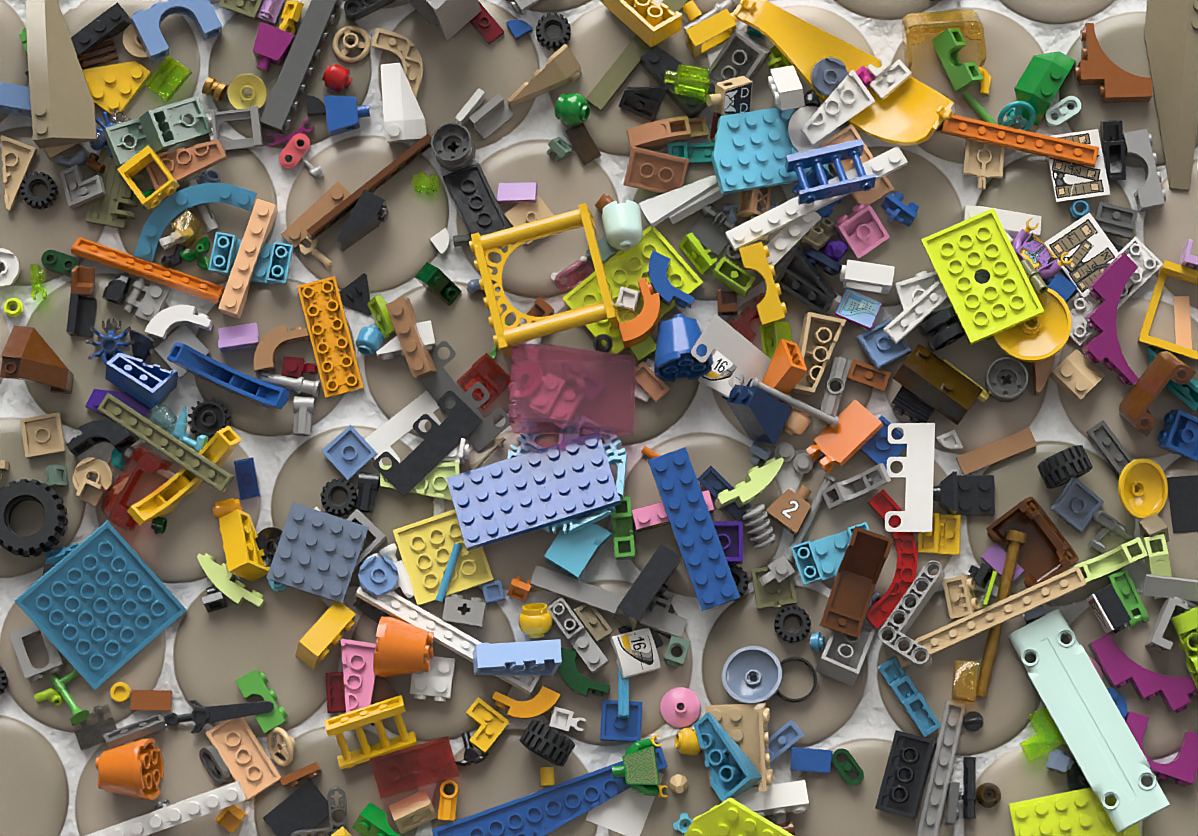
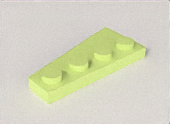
(433, 484)

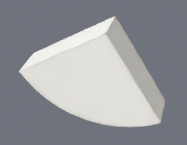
(441, 241)
(950, 441)

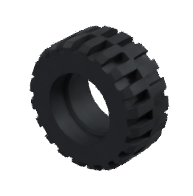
(54, 517)

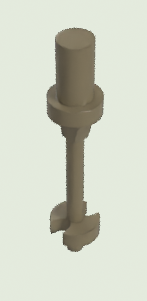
(498, 443)

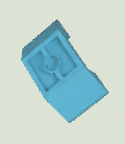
(271, 265)
(822, 557)

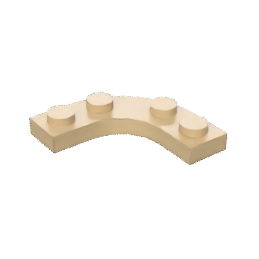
(405, 51)

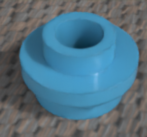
(1079, 203)
(817, 641)

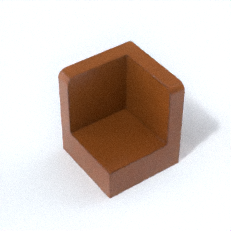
(82, 280)
(541, 309)

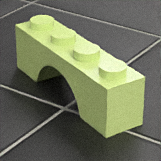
(1112, 560)

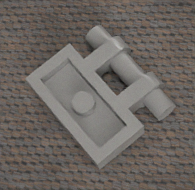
(152, 302)

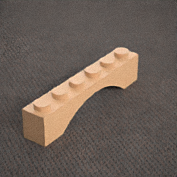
(246, 259)

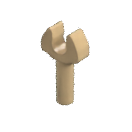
(313, 250)

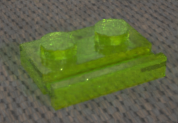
(168, 78)

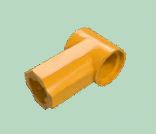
(448, 803)

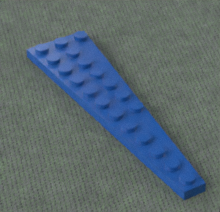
(545, 809)

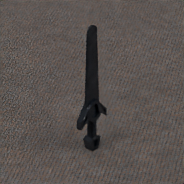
(210, 714)

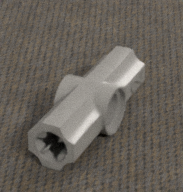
(837, 375)

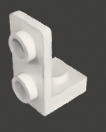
(459, 453)

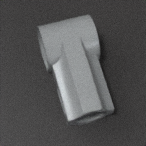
(303, 409)

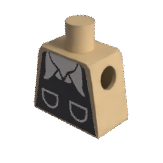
(731, 96)

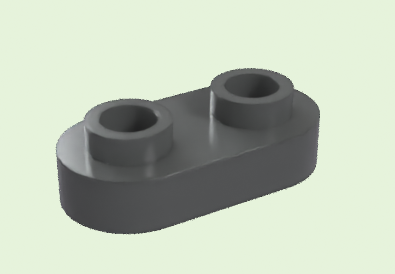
(214, 764)

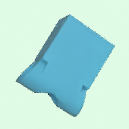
(575, 551)

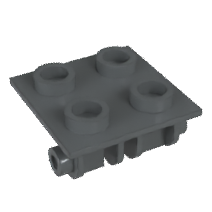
(711, 229)

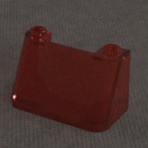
(139, 462)

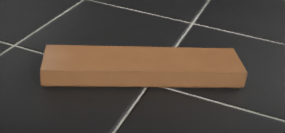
(996, 451)

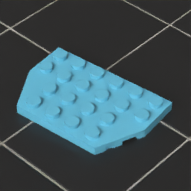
(753, 150)

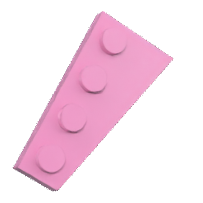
(358, 673)

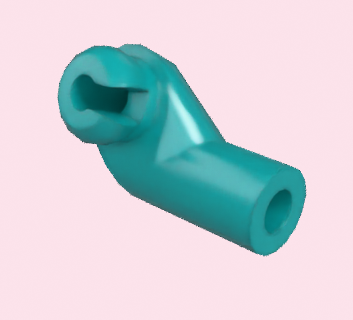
(117, 459)

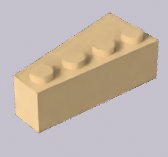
(816, 345)

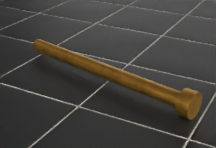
(1015, 540)

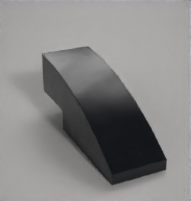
(1113, 149)

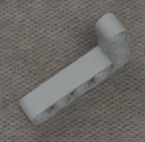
(910, 615)

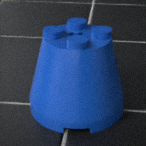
(674, 349)

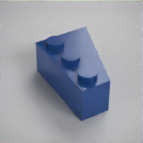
(140, 380)

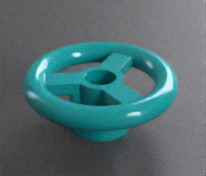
(1014, 109)

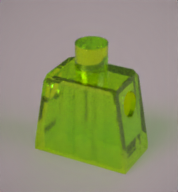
(690, 81)

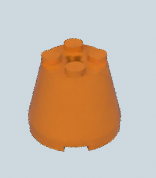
(401, 648)
(131, 769)

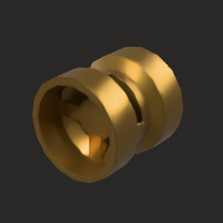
(214, 88)

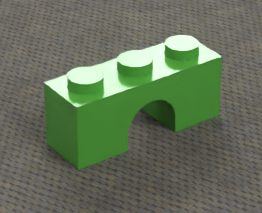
(948, 46)
(623, 530)
(255, 685)

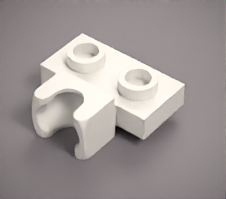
(888, 76)

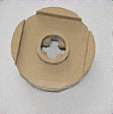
(94, 466)

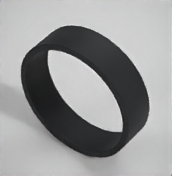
(814, 674)

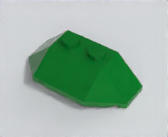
(1042, 82)

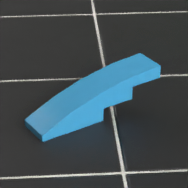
(909, 696)

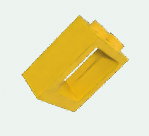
(710, 32)
(139, 162)

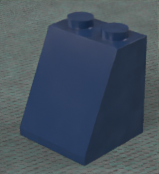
(758, 413)

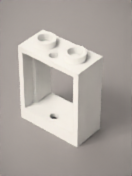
(867, 276)

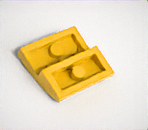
(944, 538)

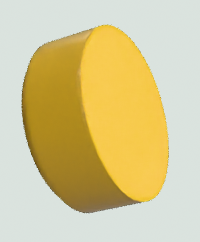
(120, 692)

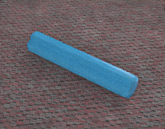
(623, 696)

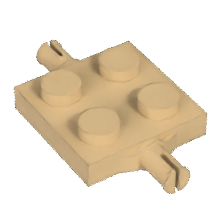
(983, 161)

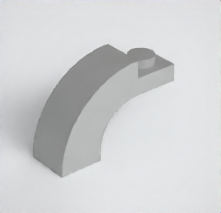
(856, 487)

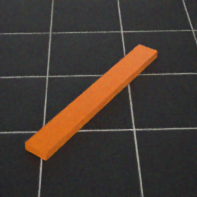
(1020, 140)
(147, 270)

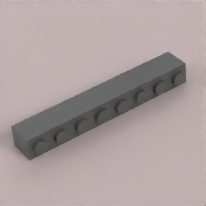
(299, 64)

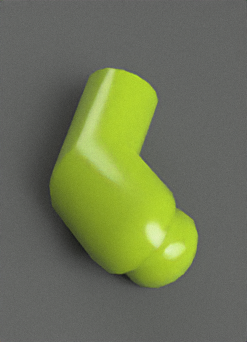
(50, 695)

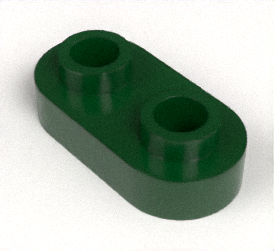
(59, 263)
(848, 766)

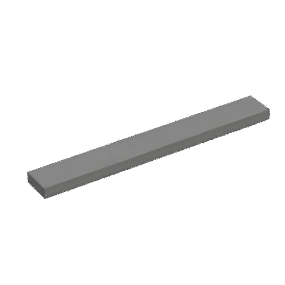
(602, 600)
(941, 769)

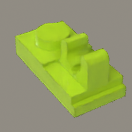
(697, 255)
(381, 315)

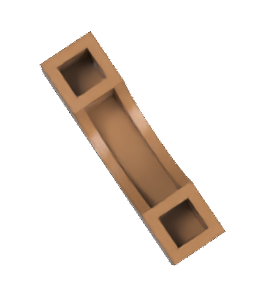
(405, 325)

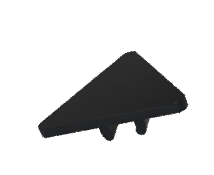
(357, 295)
(142, 345)

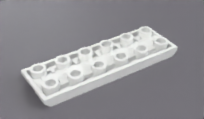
(1081, 307)

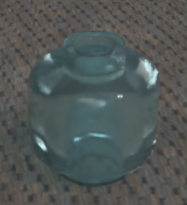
(163, 417)

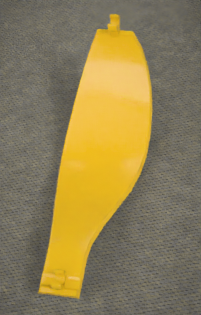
(902, 118)

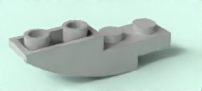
(577, 635)

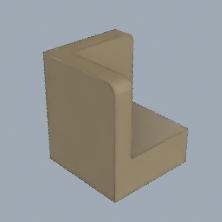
(1153, 526)

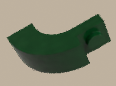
(574, 680)

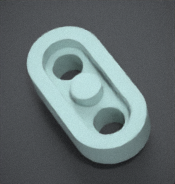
(1062, 112)

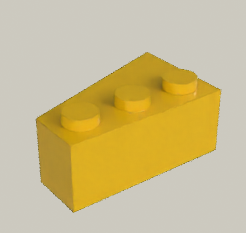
(325, 634)

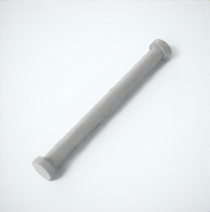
(795, 403)
(828, 479)

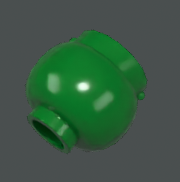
(572, 109)

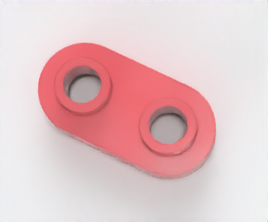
(294, 151)

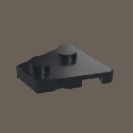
(643, 101)

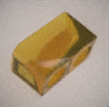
(189, 227)
(964, 681)

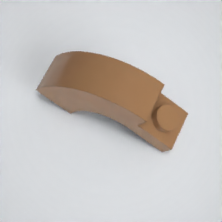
(272, 342)

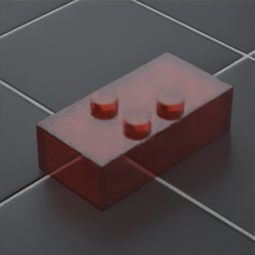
(414, 767)

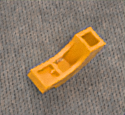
(528, 709)

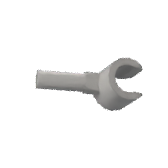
(316, 171)

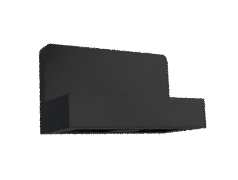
(81, 315)

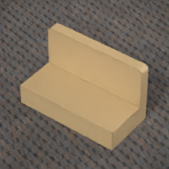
(413, 811)

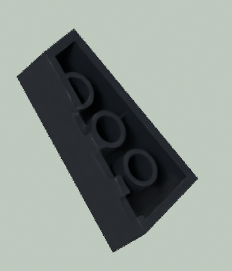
(656, 63)

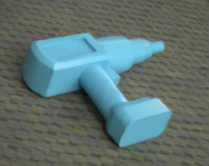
(180, 433)

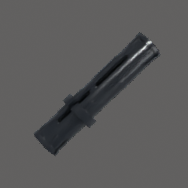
(969, 787)

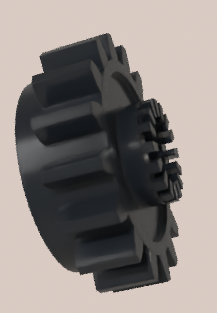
(207, 409)

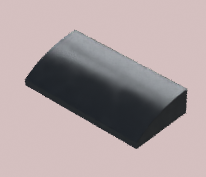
(906, 775)

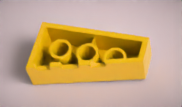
(646, 18)

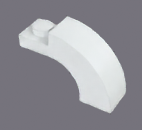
(174, 316)

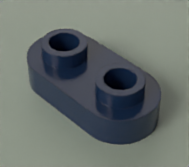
(829, 265)

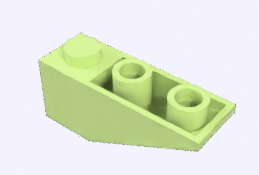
(1158, 556)

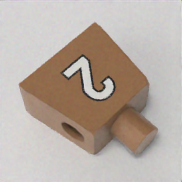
(790, 509)

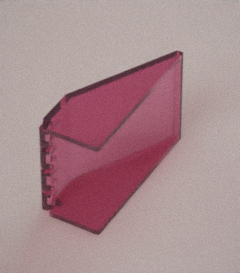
(571, 391)

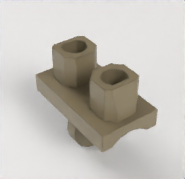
(820, 234)

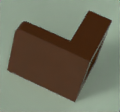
(727, 303)

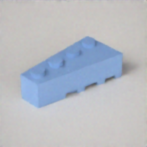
(518, 658)

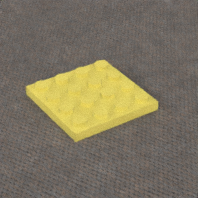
(426, 552)

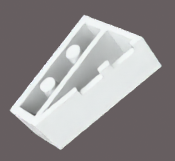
(786, 88)

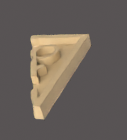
(16, 163)

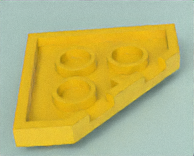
(115, 84)

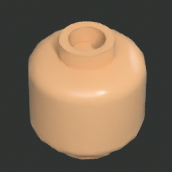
(796, 422)

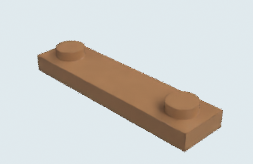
(297, 231)

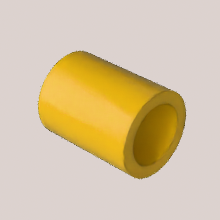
(692, 11)
(547, 776)

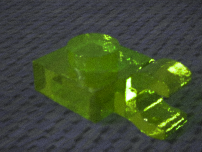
(37, 278)

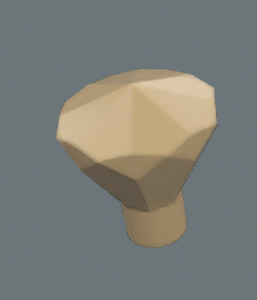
(678, 783)

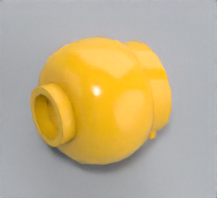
(535, 620)

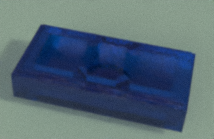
(247, 478)

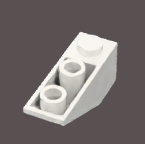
(394, 347)

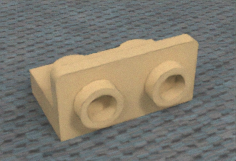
(960, 596)

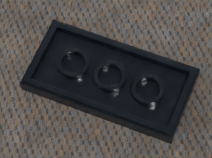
(475, 201)

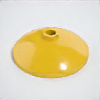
(1142, 488)

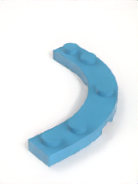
(180, 202)

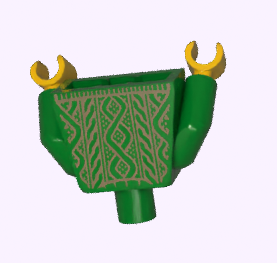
(641, 768)

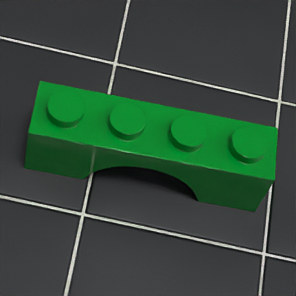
(373, 822)

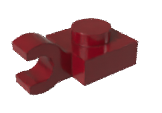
(295, 367)

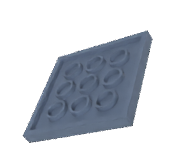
(317, 553)

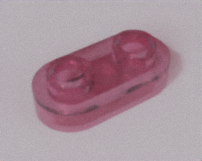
(572, 275)

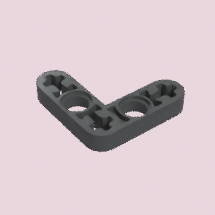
(331, 801)

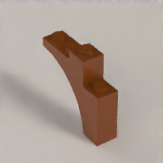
(1117, 84)

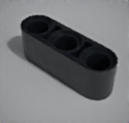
(363, 8)

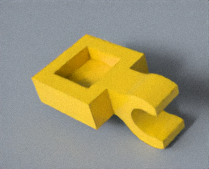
(291, 14)

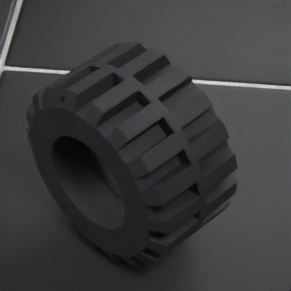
(1064, 465)
(547, 742)

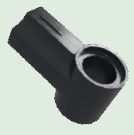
(368, 486)

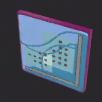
(858, 309)

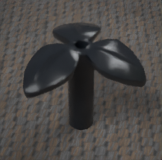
(470, 754)

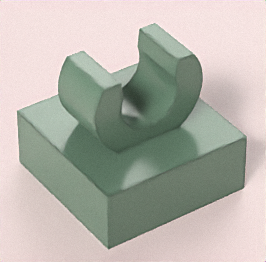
(560, 147)
(57, 475)

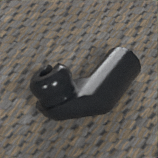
(175, 259)

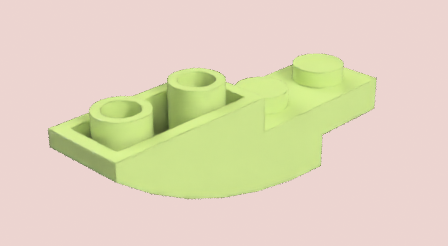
(754, 484)
(223, 581)

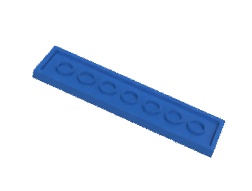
(693, 529)

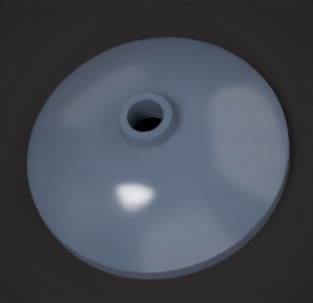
(750, 663)

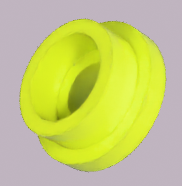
(9, 303)

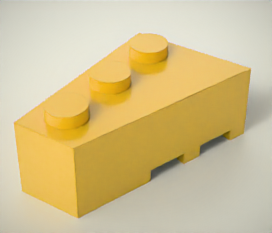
(241, 547)

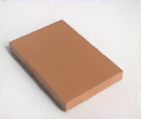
(655, 171)

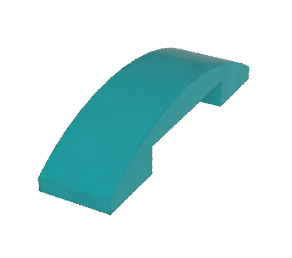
(696, 153)

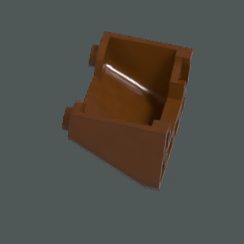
(1148, 387)
(1045, 549)

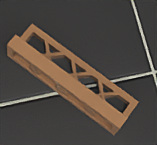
(749, 200)

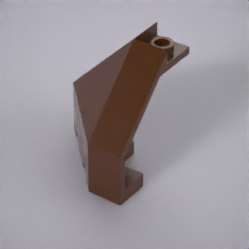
(32, 359)

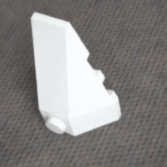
(400, 107)
(1011, 221)

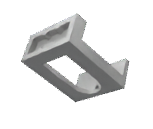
(252, 113)
(30, 673)

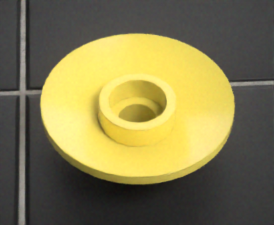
(237, 95)

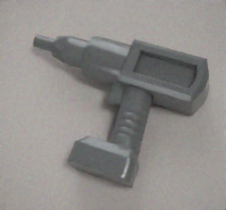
(1108, 525)

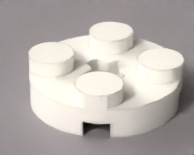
(12, 268)

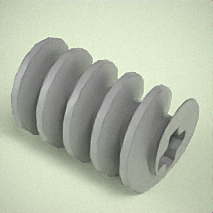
(759, 526)

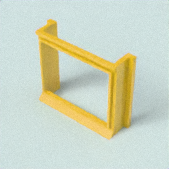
(1175, 271)

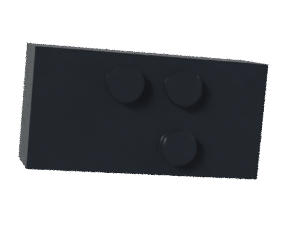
(647, 587)

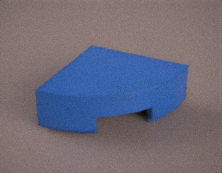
(518, 28)

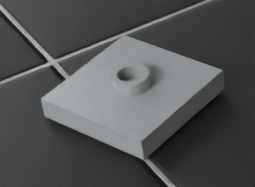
(181, 335)

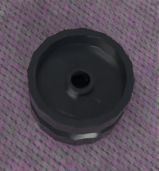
(943, 327)

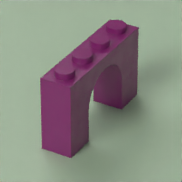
(1183, 767)

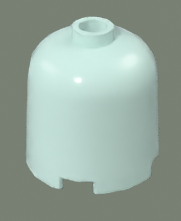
(622, 224)

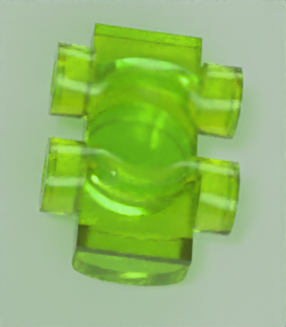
(422, 181)

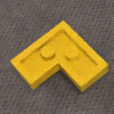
(490, 723)

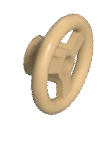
(351, 37)
(285, 745)

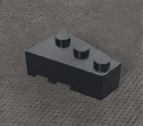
(806, 283)

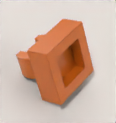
(519, 589)

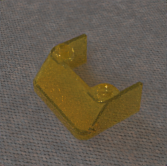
(917, 24)

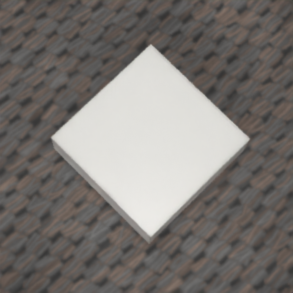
(627, 299)

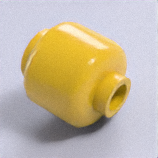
(687, 742)

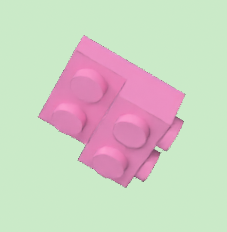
(861, 230)

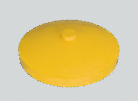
(1040, 336)

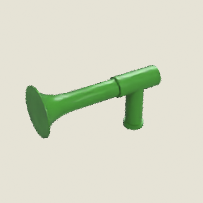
(59, 683)

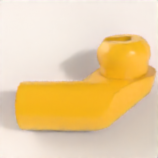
(986, 82)

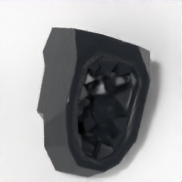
(117, 289)

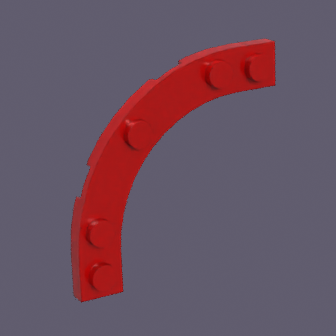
(906, 562)

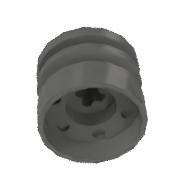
(452, 136)
(1005, 368)

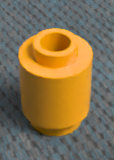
(225, 507)

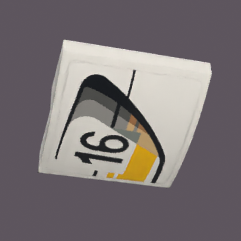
(720, 375)
(635, 652)

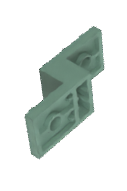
(158, 128)

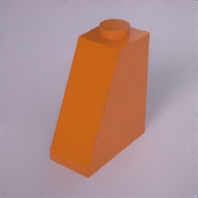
(785, 368)

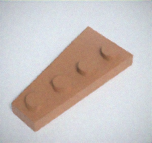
(187, 162)

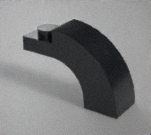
(99, 432)

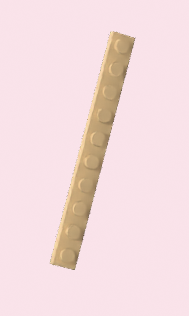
(999, 613)

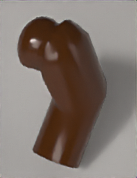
(91, 163)

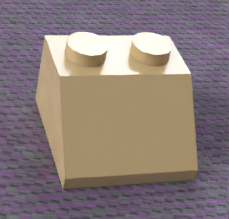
(1077, 375)

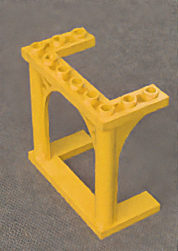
(512, 335)

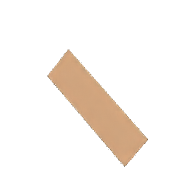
(1182, 321)

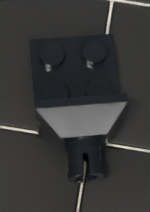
(966, 495)

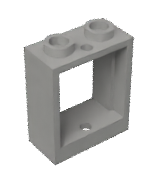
(373, 530)

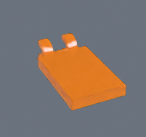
(840, 443)

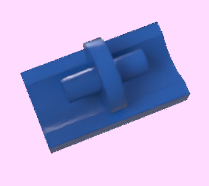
(898, 210)

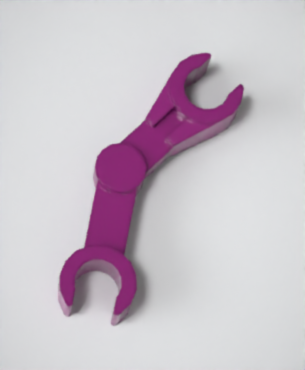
(285, 139)

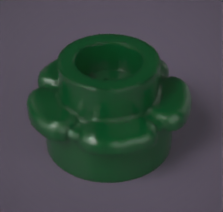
(159, 525)

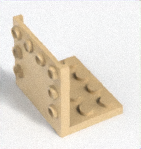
(749, 730)

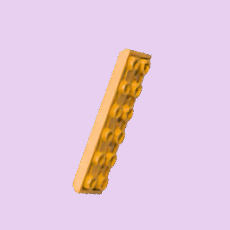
(330, 337)

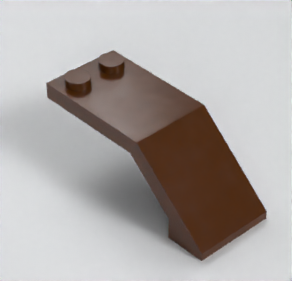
(855, 582)

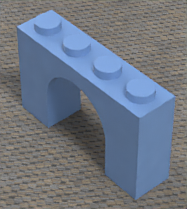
(147, 23)

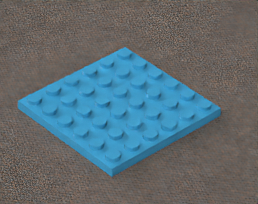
(100, 605)

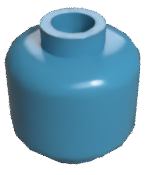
(369, 340)

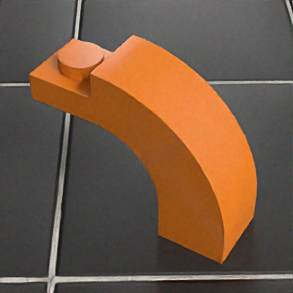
(645, 323)

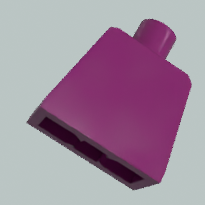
(271, 46)

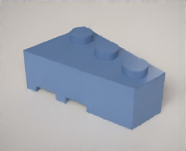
(15, 99)

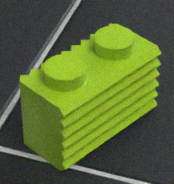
(733, 277)

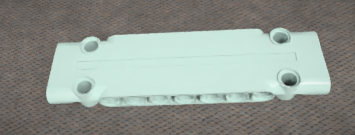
(1088, 720)

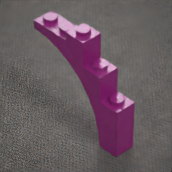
(1105, 344)
(1119, 668)

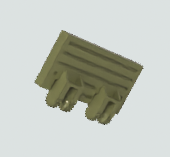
(107, 208)

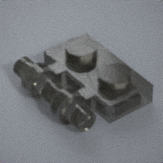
(93, 735)

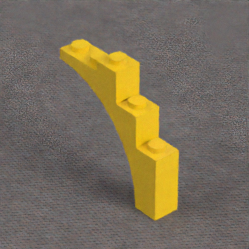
(184, 482)

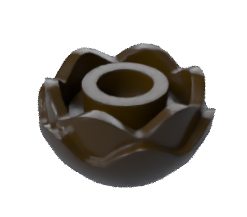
(986, 801)

